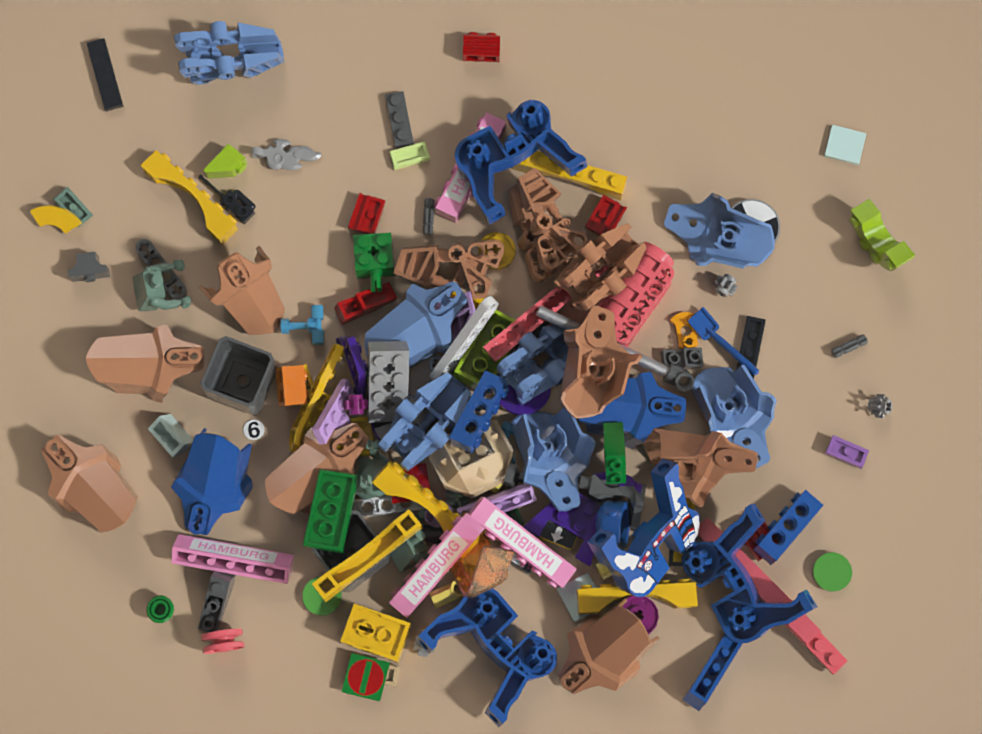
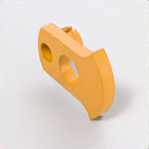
(679, 321)

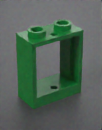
(614, 453)

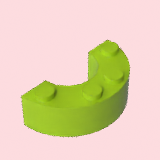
(876, 239)

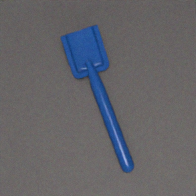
(706, 326)

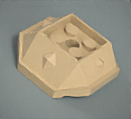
(476, 471)

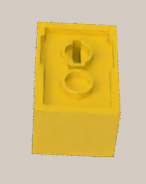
(376, 633)

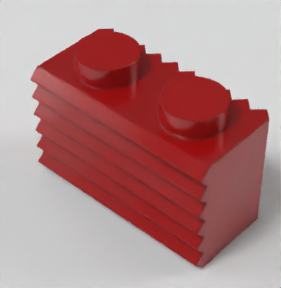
(481, 47)

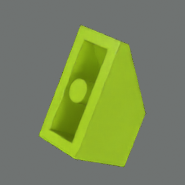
(226, 164)

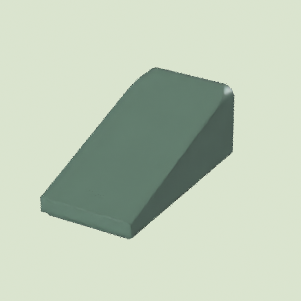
(69, 201)

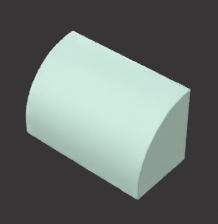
(171, 435)

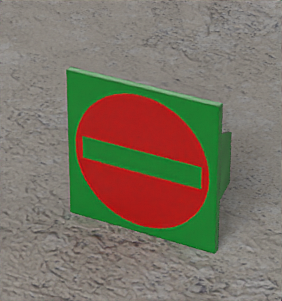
(365, 677)

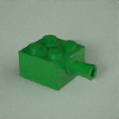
(374, 266)

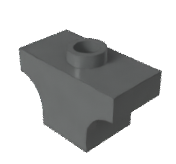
(88, 268)

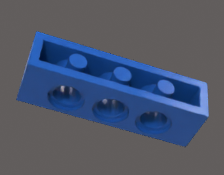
(488, 384)
(808, 506)

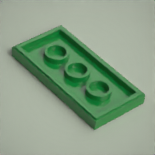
(330, 511)

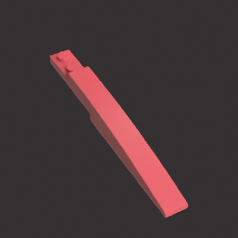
(528, 322)
(768, 591)

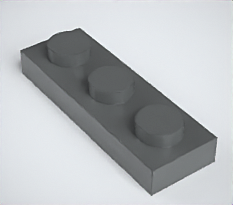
(399, 119)

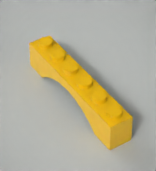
(163, 172)
(594, 178)
(396, 482)
(378, 548)
(678, 595)

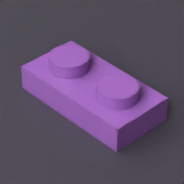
(847, 452)

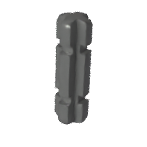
(428, 216)
(849, 346)

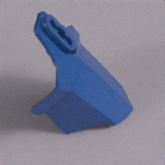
(637, 410)
(212, 480)

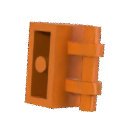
(291, 385)

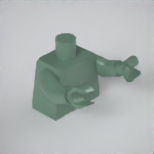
(150, 288)
(367, 471)
(412, 549)

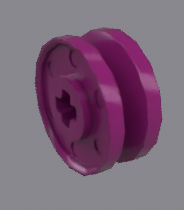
(647, 609)

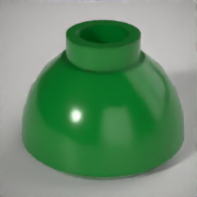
(160, 609)

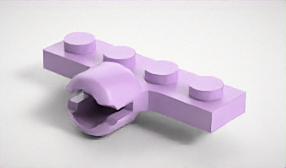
(333, 415)

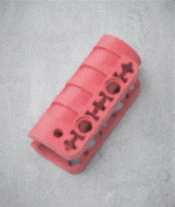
(652, 268)

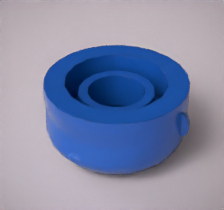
(616, 519)

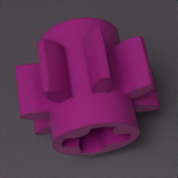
(355, 404)

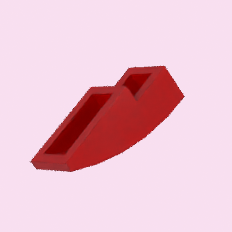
(364, 303)

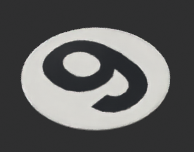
(253, 429)

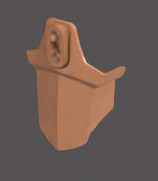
(252, 296)
(143, 362)
(594, 366)
(700, 459)
(294, 481)
(89, 483)
(606, 650)

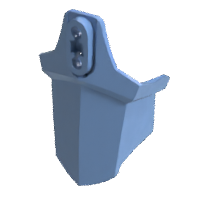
(721, 233)
(420, 323)
(736, 407)
(553, 454)

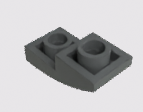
(685, 358)

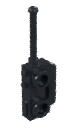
(229, 200)

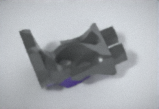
(631, 489)

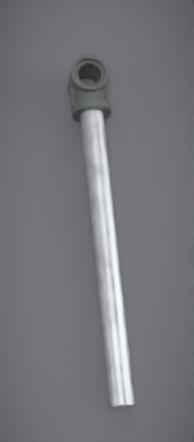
(671, 373)

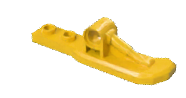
(316, 400)

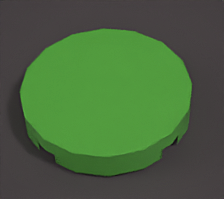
(832, 572)
(316, 604)

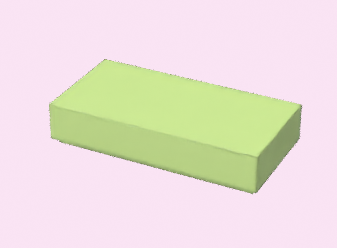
(409, 155)

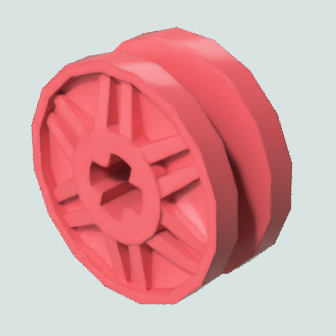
(222, 641)

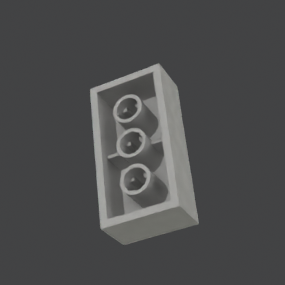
(386, 383)

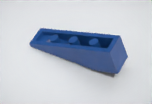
(711, 673)

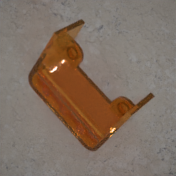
(481, 568)

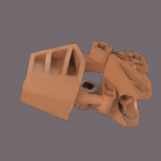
(552, 243)
(611, 249)
(422, 262)

